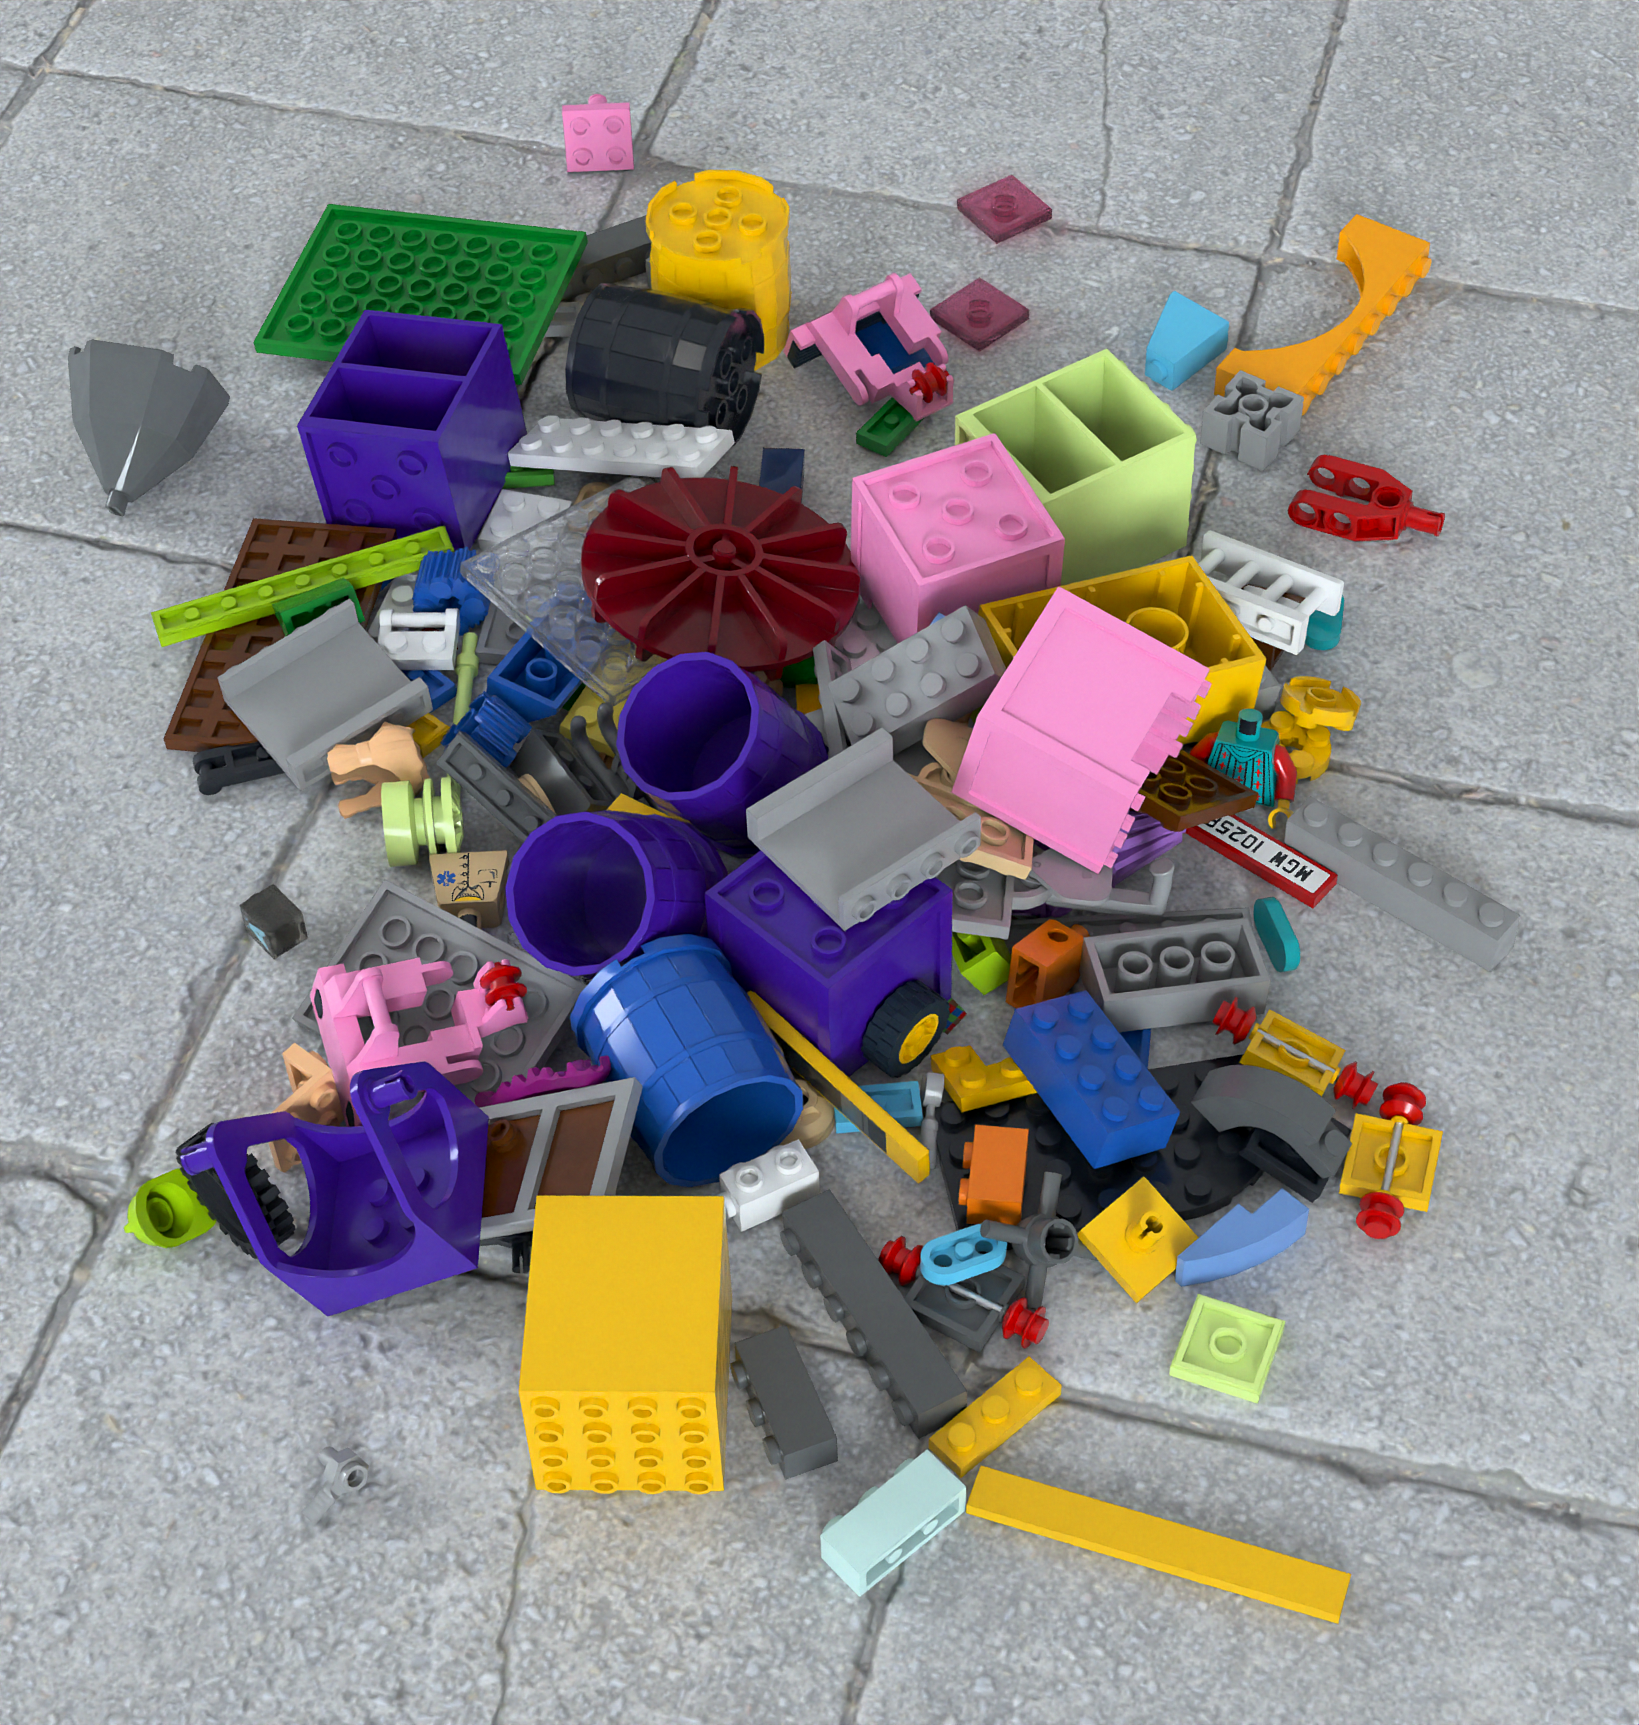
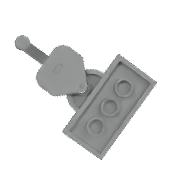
(986, 897)

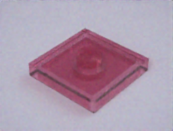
(1004, 209)
(979, 314)

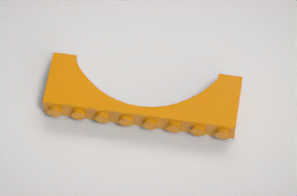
(1385, 270)

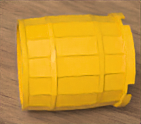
(726, 246)

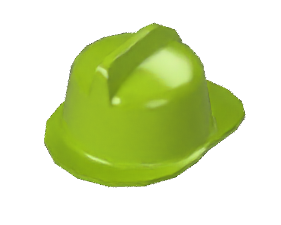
(167, 1212)

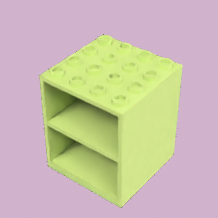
(1100, 460)

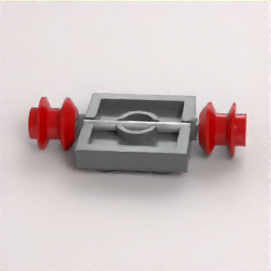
(970, 1307)

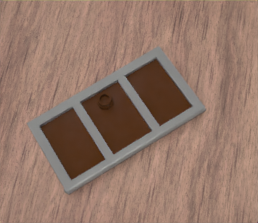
(554, 1147)

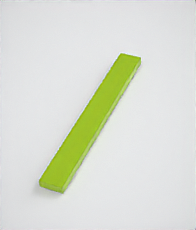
(256, 598)

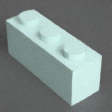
(892, 1522)

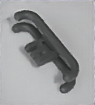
(612, 779)

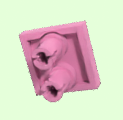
(598, 136)

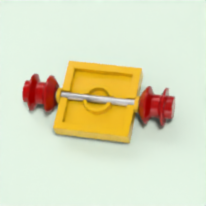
(1294, 1052)
(1391, 1161)

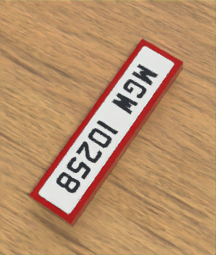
(1266, 858)

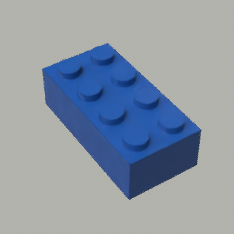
(1090, 1079)

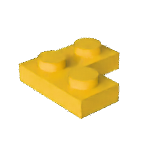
(974, 1083)

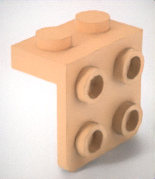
(312, 1100)

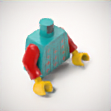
(1253, 759)

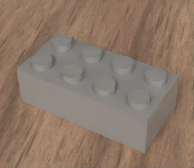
(925, 677)
(1174, 973)

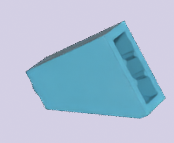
(1184, 341)

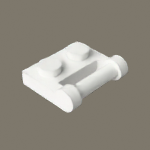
(420, 648)

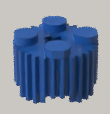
(443, 587)
(492, 726)

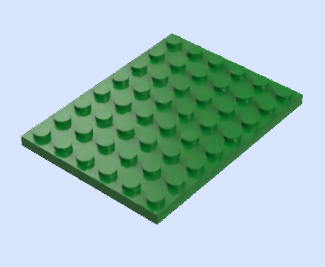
(425, 269)

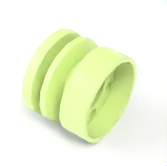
(420, 821)

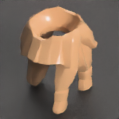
(384, 758)

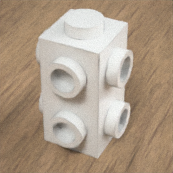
(768, 1184)

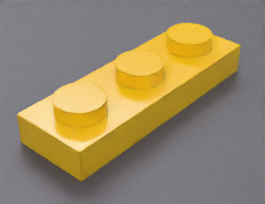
(994, 1416)

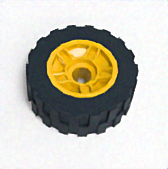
(905, 1028)

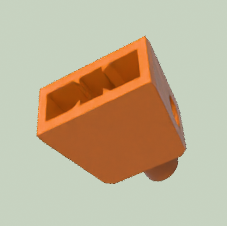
(1045, 963)

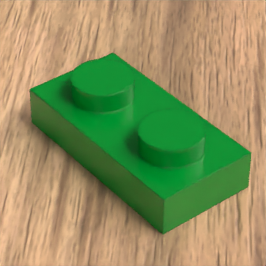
(886, 428)

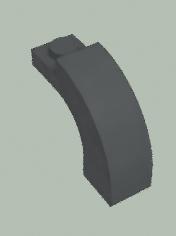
(1277, 1104)

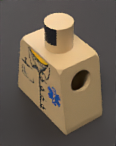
(471, 885)

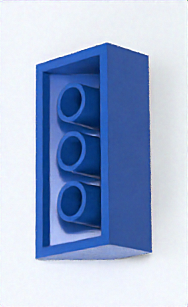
(532, 681)

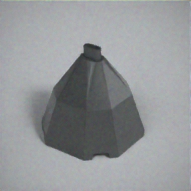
(139, 415)

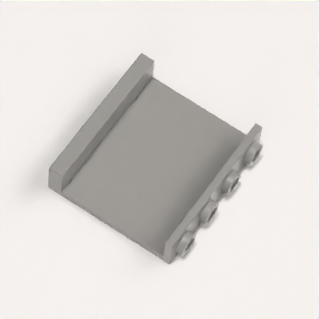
(319, 691)
(859, 831)

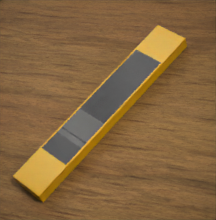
(846, 1095)

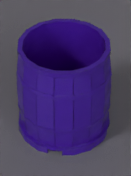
(713, 744)
(607, 884)

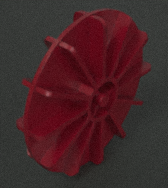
(719, 572)

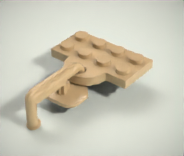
(1002, 845)

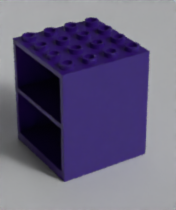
(414, 425)

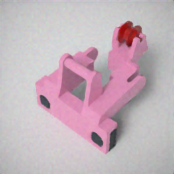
(868, 376)
(376, 991)

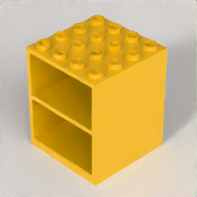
(627, 1344)

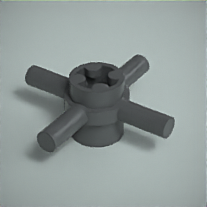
(1030, 1235)

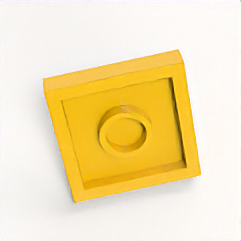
(1138, 1239)

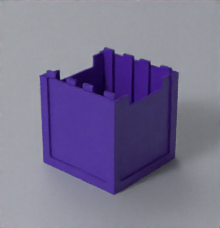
(814, 970)

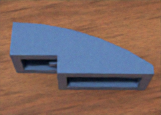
(1243, 1240)

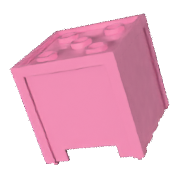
(950, 535)
(1079, 729)

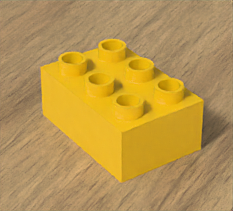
(1174, 606)

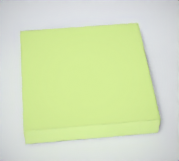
(1227, 1348)

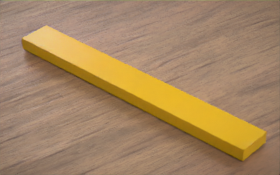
(1159, 1544)

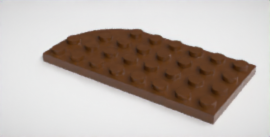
(269, 549)

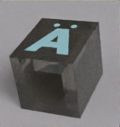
(273, 921)

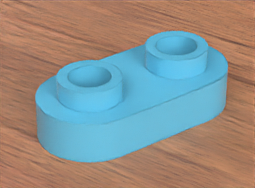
(961, 1256)

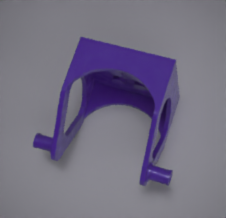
(386, 1198)

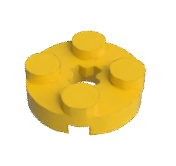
(1316, 703)
(1313, 744)

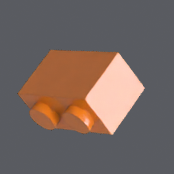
(996, 1174)

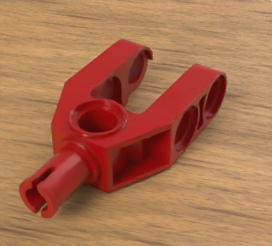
(1382, 519)

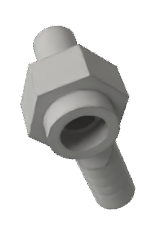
(344, 1474)

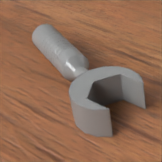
(931, 1096)

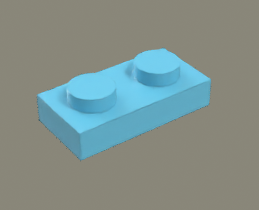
(897, 1099)

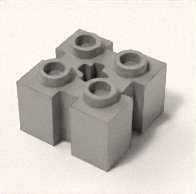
(1251, 420)

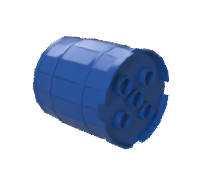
(700, 1051)

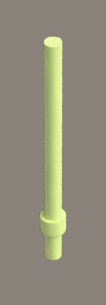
(467, 669)

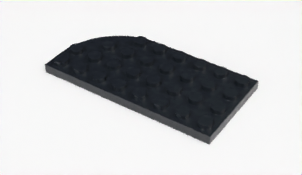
(1193, 1173)

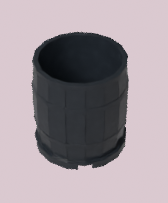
(663, 360)

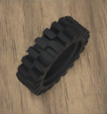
(214, 1197)

